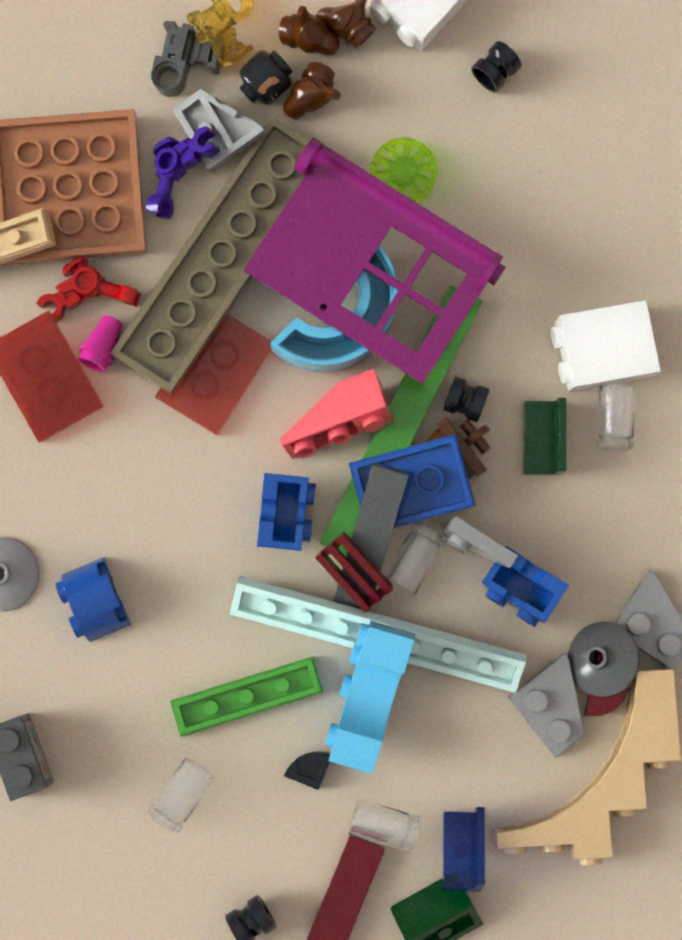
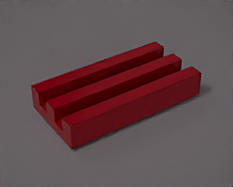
(374, 595)

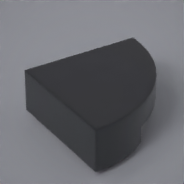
(309, 768)

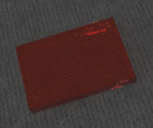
(219, 375)
(46, 377)

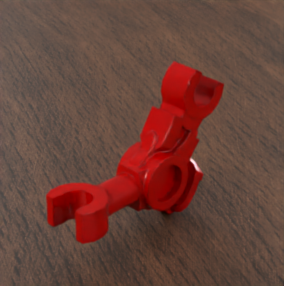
(85, 284)

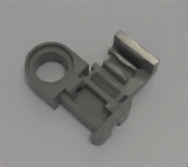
(186, 50)

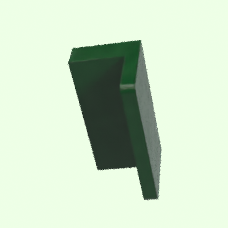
(544, 437)
(436, 914)

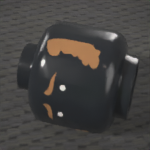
(265, 77)

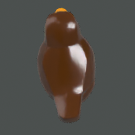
(348, 22)
(308, 33)
(311, 91)

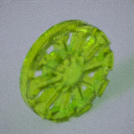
(404, 170)

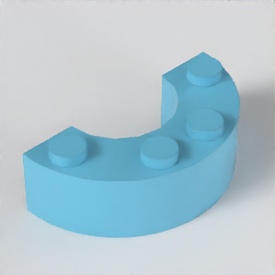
(328, 349)
(379, 662)

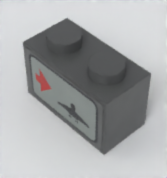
(22, 758)

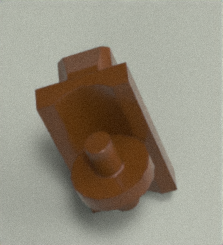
(475, 437)

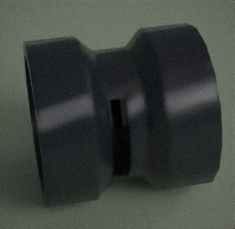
(496, 66)
(474, 401)
(251, 920)

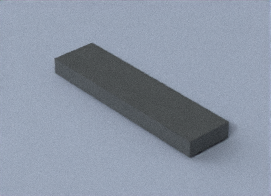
(375, 522)

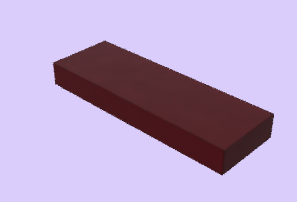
(346, 890)

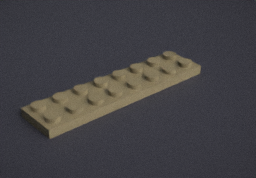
(211, 264)

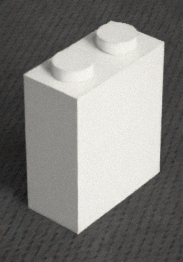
(416, 20)
(605, 346)

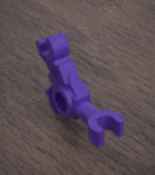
(172, 163)

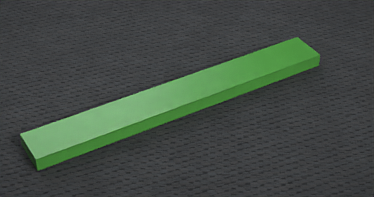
(408, 411)

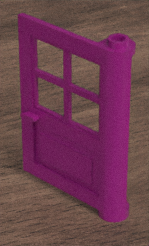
(330, 237)

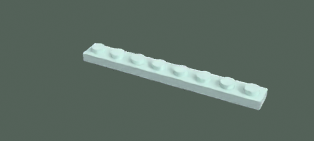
(342, 623)

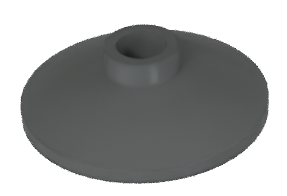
(619, 661)

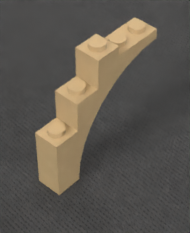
(583, 822)

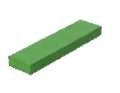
(246, 696)

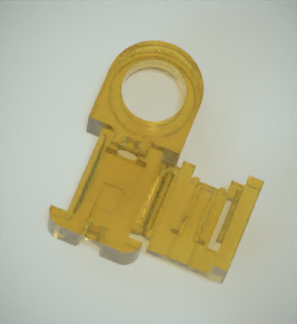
(218, 29)

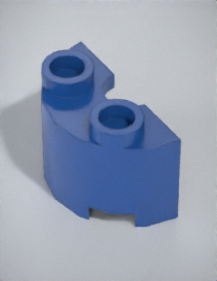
(284, 511)
(525, 588)
(92, 600)

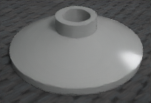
(20, 574)

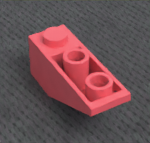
(344, 412)

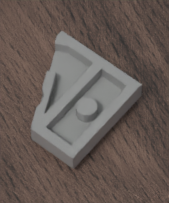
(231, 128)
(467, 538)
(653, 622)
(551, 706)

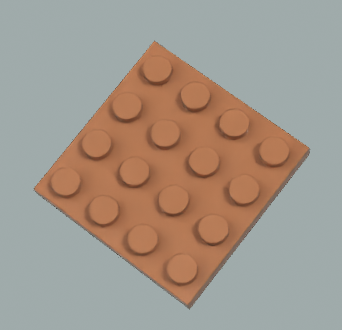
(83, 174)

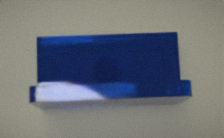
(463, 851)

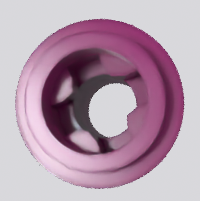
(97, 347)

